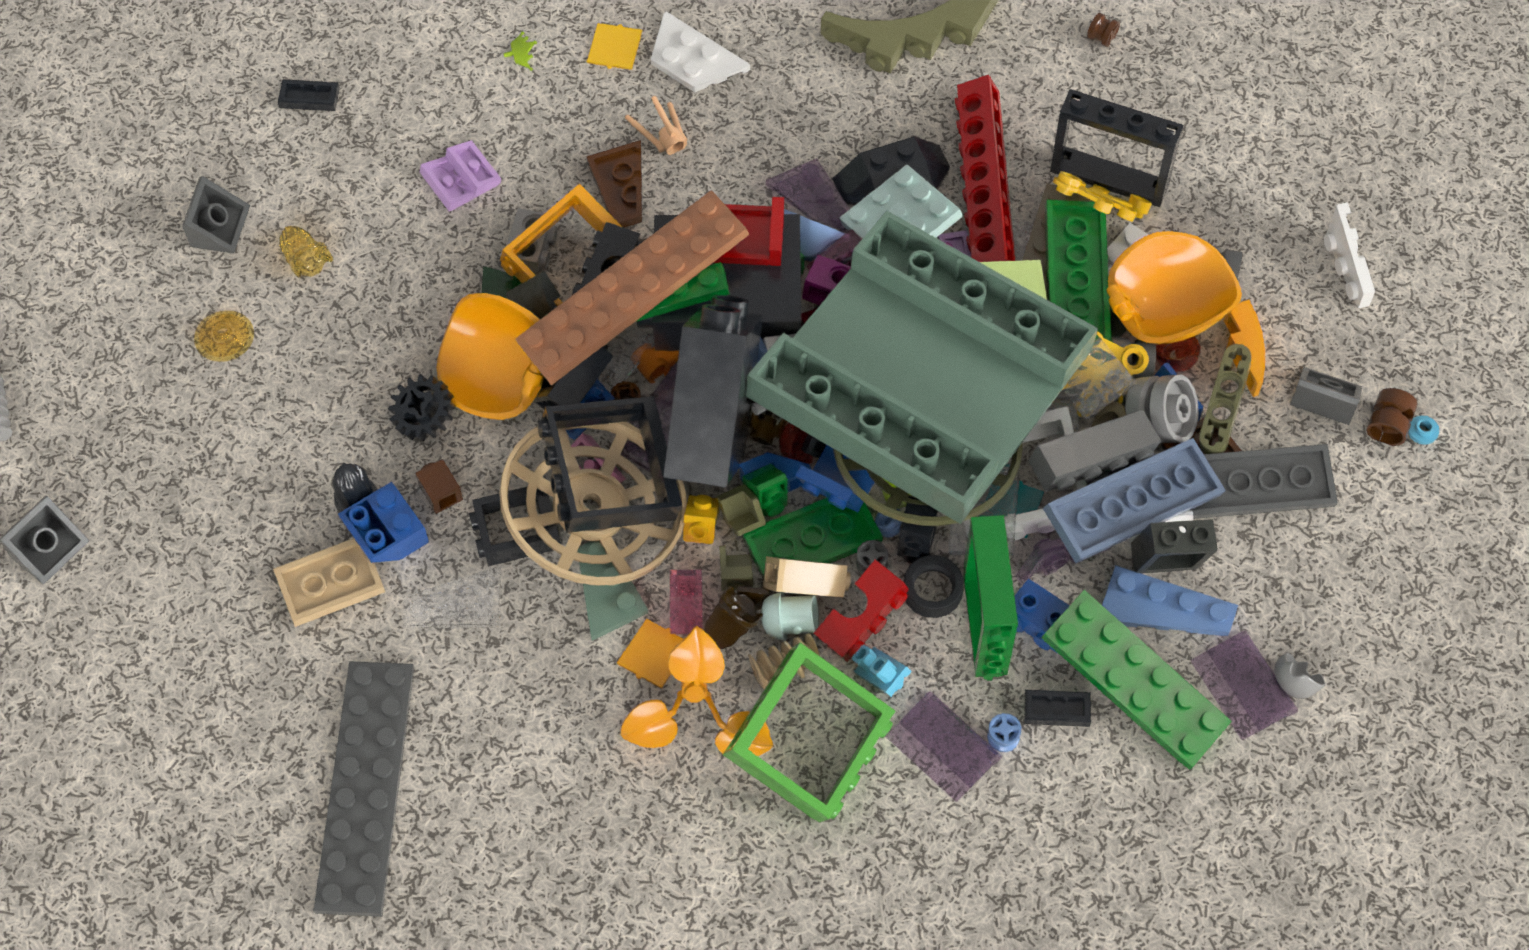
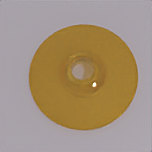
(225, 345)

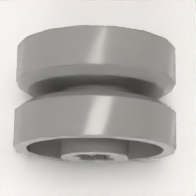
(1168, 404)

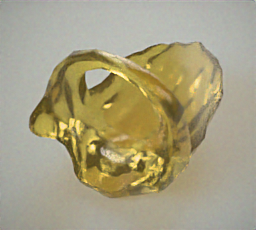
(303, 252)

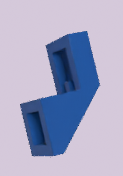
(784, 464)

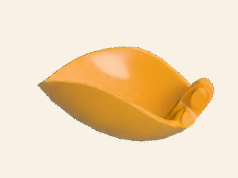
(1171, 287)
(484, 361)

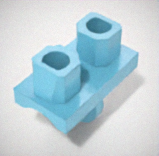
(880, 669)

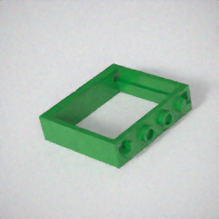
(989, 596)

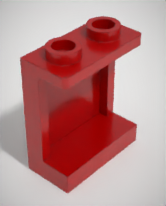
(765, 235)

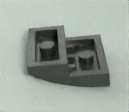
(535, 295)

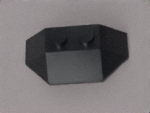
(877, 165)

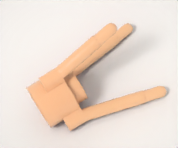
(671, 137)

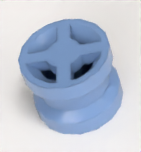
(1004, 725)

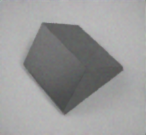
(214, 218)
(1326, 395)
(43, 540)

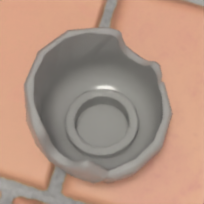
(1295, 678)

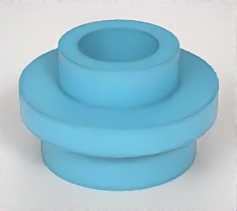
(1420, 436)

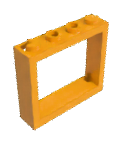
(579, 200)

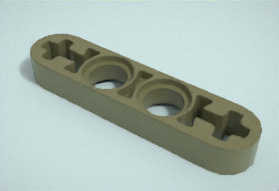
(1224, 399)

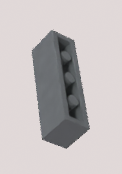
(1094, 451)

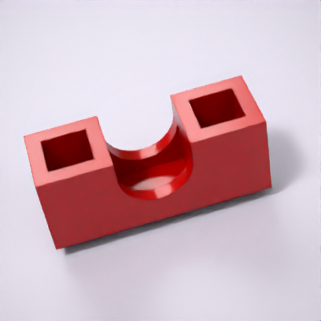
(883, 594)

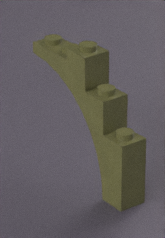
(920, 35)

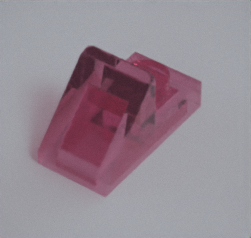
(686, 600)

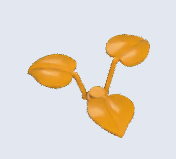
(695, 664)

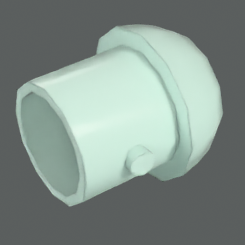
(789, 615)

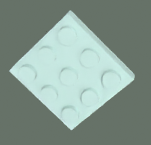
(907, 197)

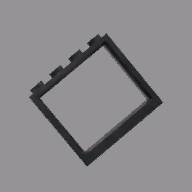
(1124, 123)
(605, 412)

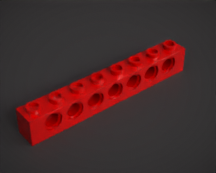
(984, 171)

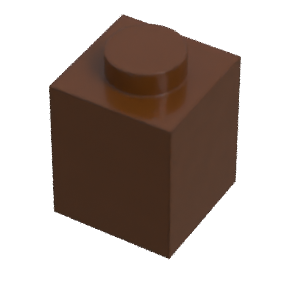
(439, 486)

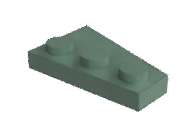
(608, 605)

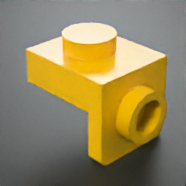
(700, 519)

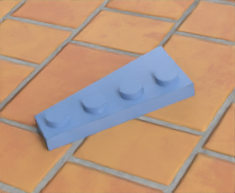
(1165, 606)

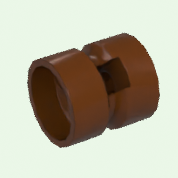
(1392, 416)

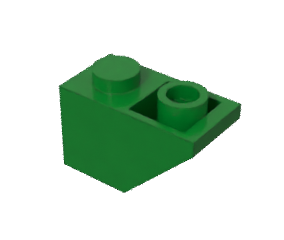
(770, 488)

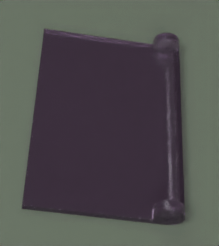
(1243, 685)
(943, 746)

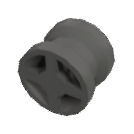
(870, 551)

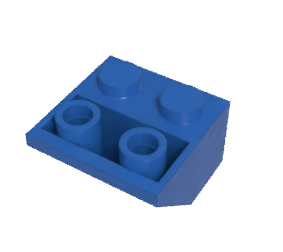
(384, 525)

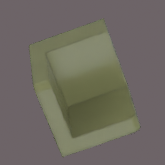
(741, 510)
(735, 570)

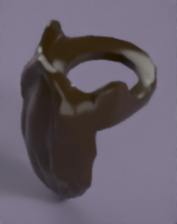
(731, 618)

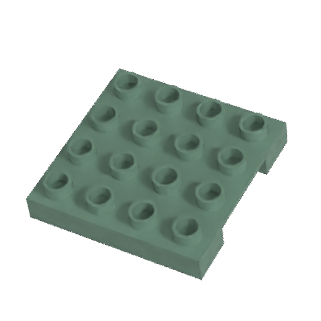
(923, 366)

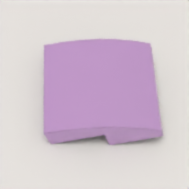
(470, 169)

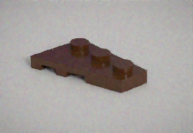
(619, 181)

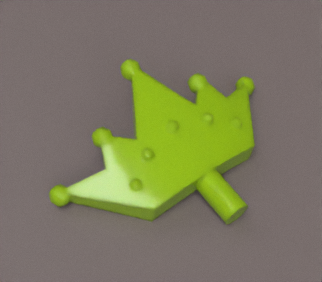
(520, 50)

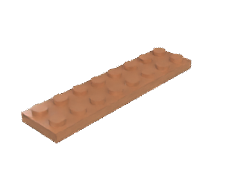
(631, 287)

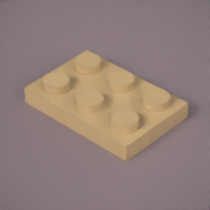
(327, 581)

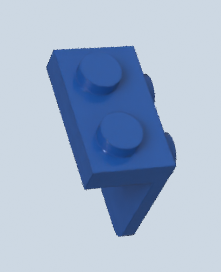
(828, 481)

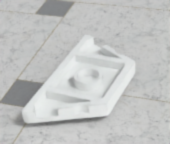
(693, 56)

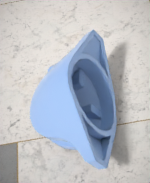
(815, 237)

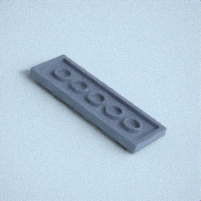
(1132, 499)

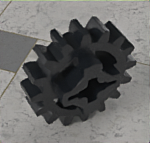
(414, 401)

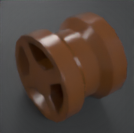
(1103, 29)

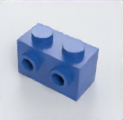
(1037, 611)

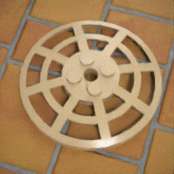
(593, 485)

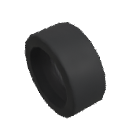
(931, 608)

